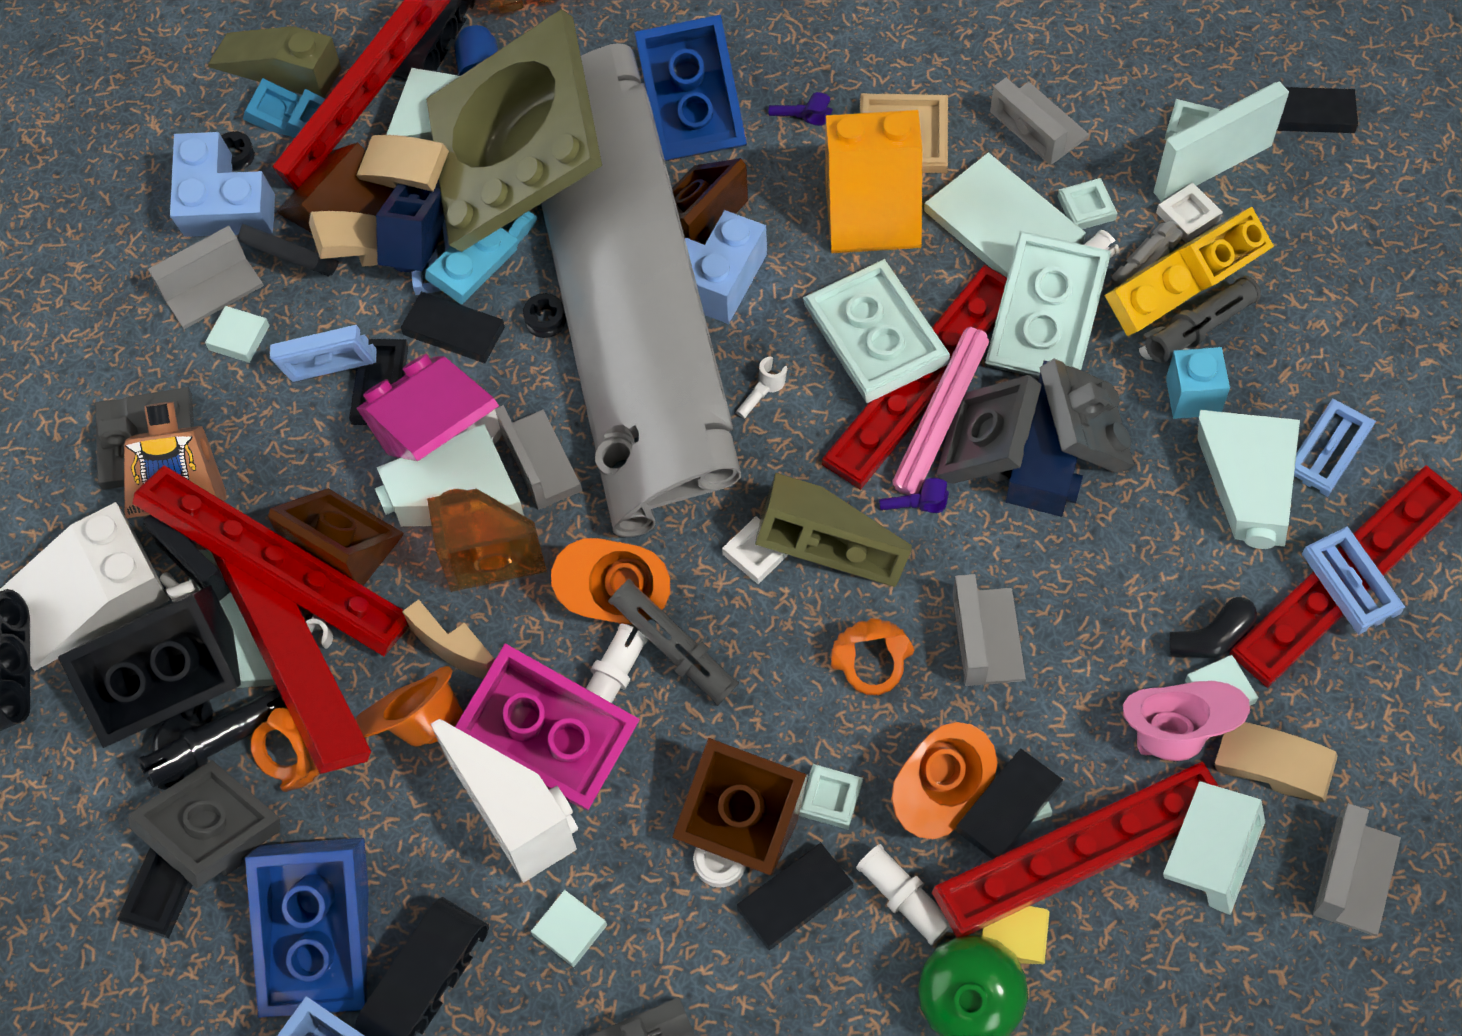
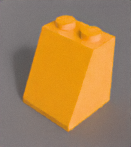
(874, 181)

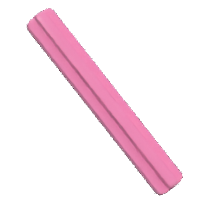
(940, 411)

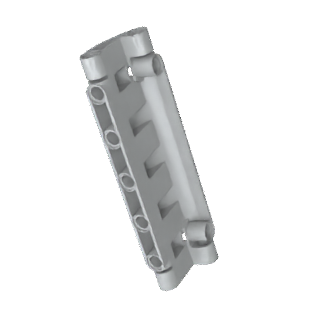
(637, 312)

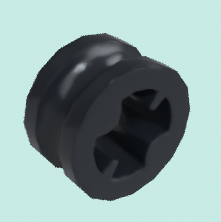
(240, 142)
(542, 302)

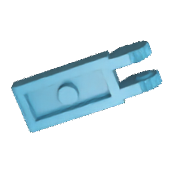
(464, 272)

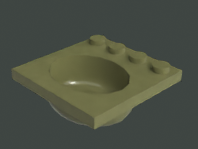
(514, 131)

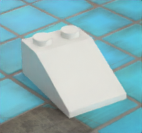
(86, 584)
(521, 812)

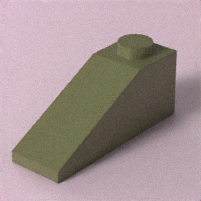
(281, 55)
(828, 531)

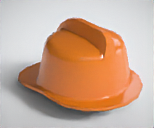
(595, 568)
(412, 710)
(943, 779)

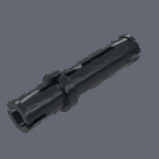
(198, 745)

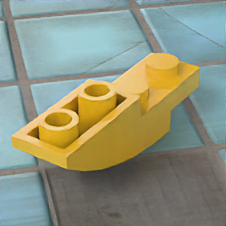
(1188, 271)

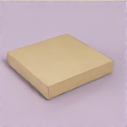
(932, 118)

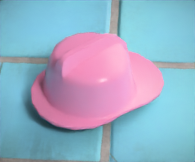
(1181, 717)

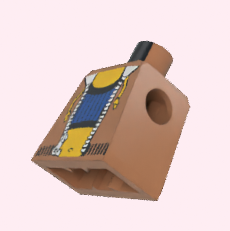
(179, 449)

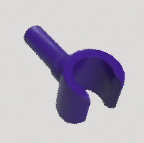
(812, 113)
(932, 498)

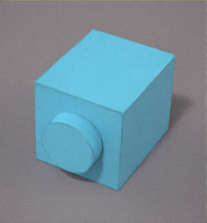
(1197, 381)

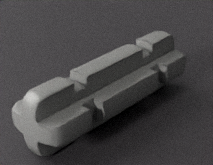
(1150, 251)

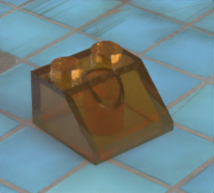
(482, 539)

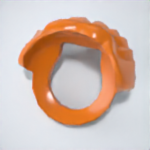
(896, 642)
(294, 775)

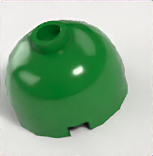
(973, 988)

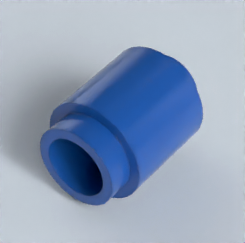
(473, 46)

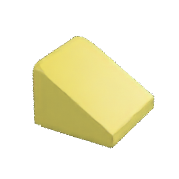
(1023, 934)

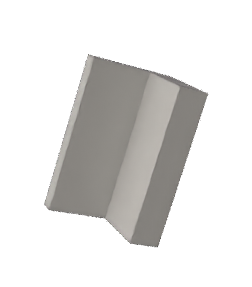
(1036, 120)
(205, 277)
(539, 457)
(987, 633)
(1357, 873)

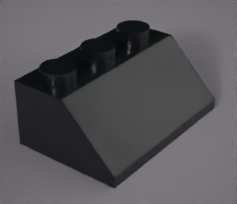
(154, 666)

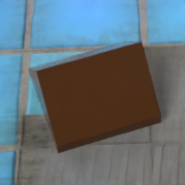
(335, 188)
(706, 194)
(336, 532)
(741, 807)

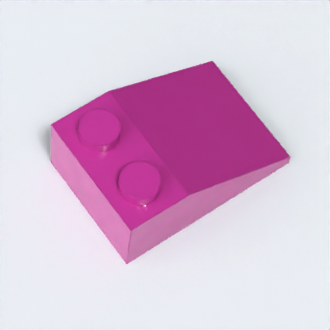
(424, 407)
(548, 725)

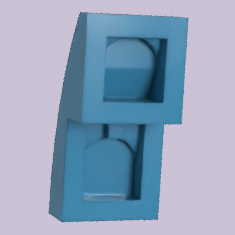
(281, 109)

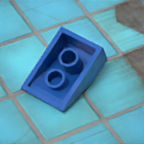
(691, 87)
(309, 924)

